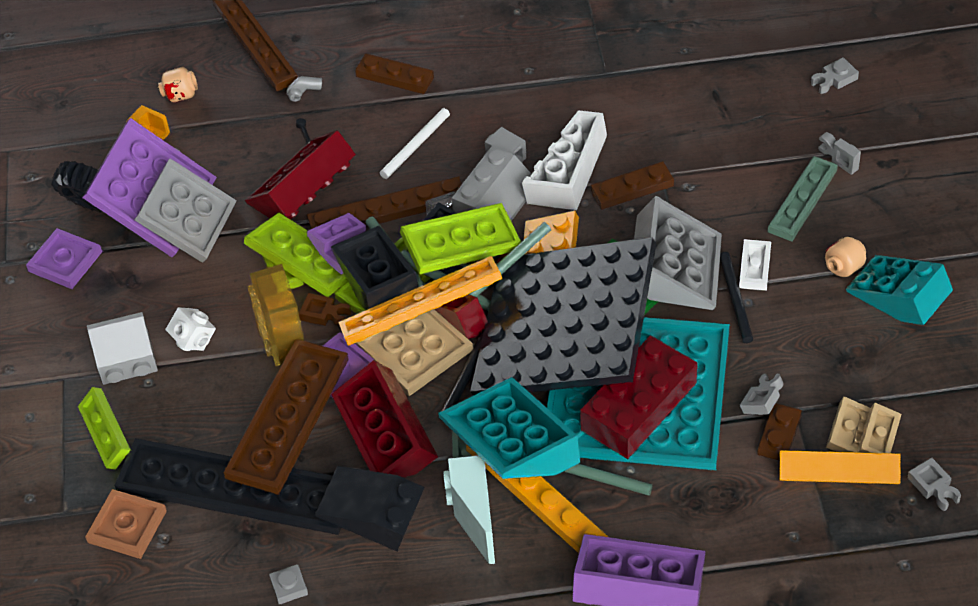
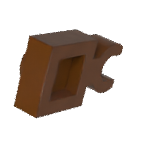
(320, 309)

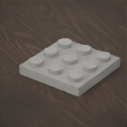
(185, 210)

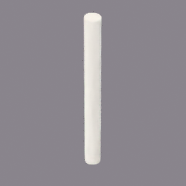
(424, 133)

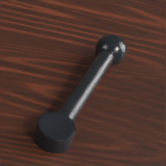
(301, 123)

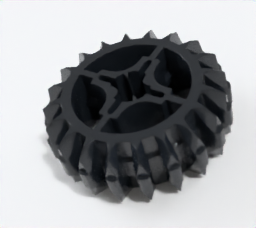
(72, 182)

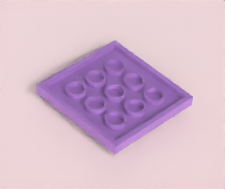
(129, 176)

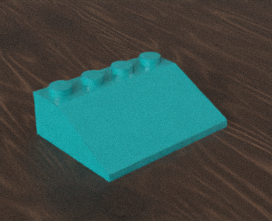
(513, 432)

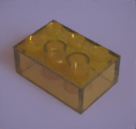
(275, 311)

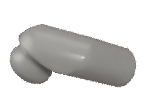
(301, 84)

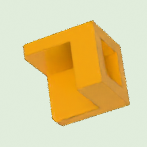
(152, 121)

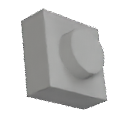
(288, 584)

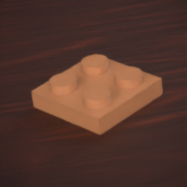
(126, 524)

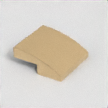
(863, 428)

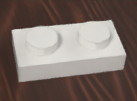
(755, 264)

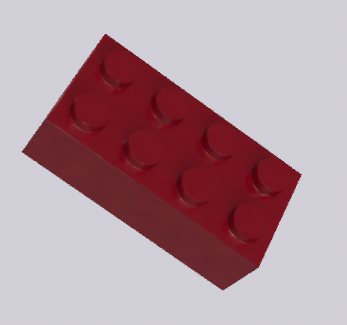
(630, 411)

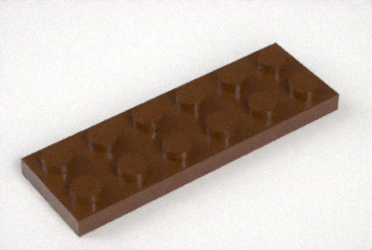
(286, 416)

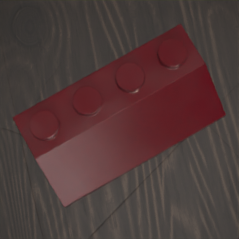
(302, 176)
(384, 422)

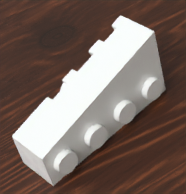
(566, 169)

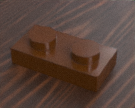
(779, 431)

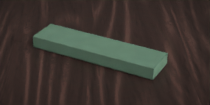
(802, 198)

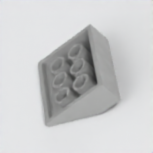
(684, 258)

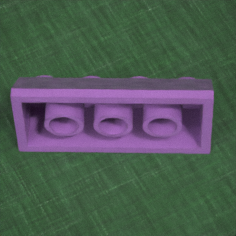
(636, 573)

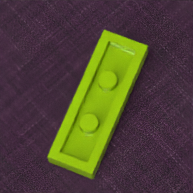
(104, 428)

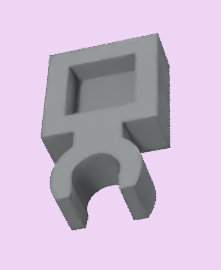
(837, 74)
(842, 153)
(762, 398)
(933, 480)

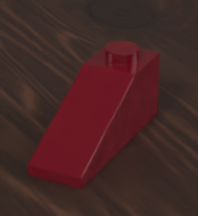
(464, 315)

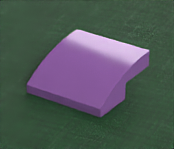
(333, 233)

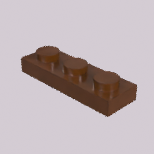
(394, 73)
(632, 185)

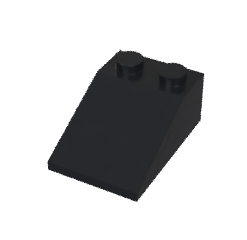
(374, 267)
(370, 504)

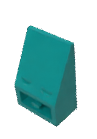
(902, 287)

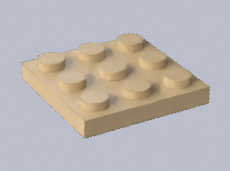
(418, 349)

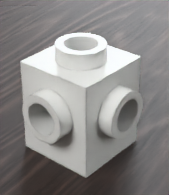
(190, 329)

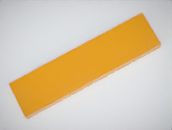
(839, 467)

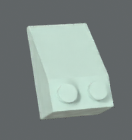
(468, 494)

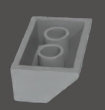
(493, 182)

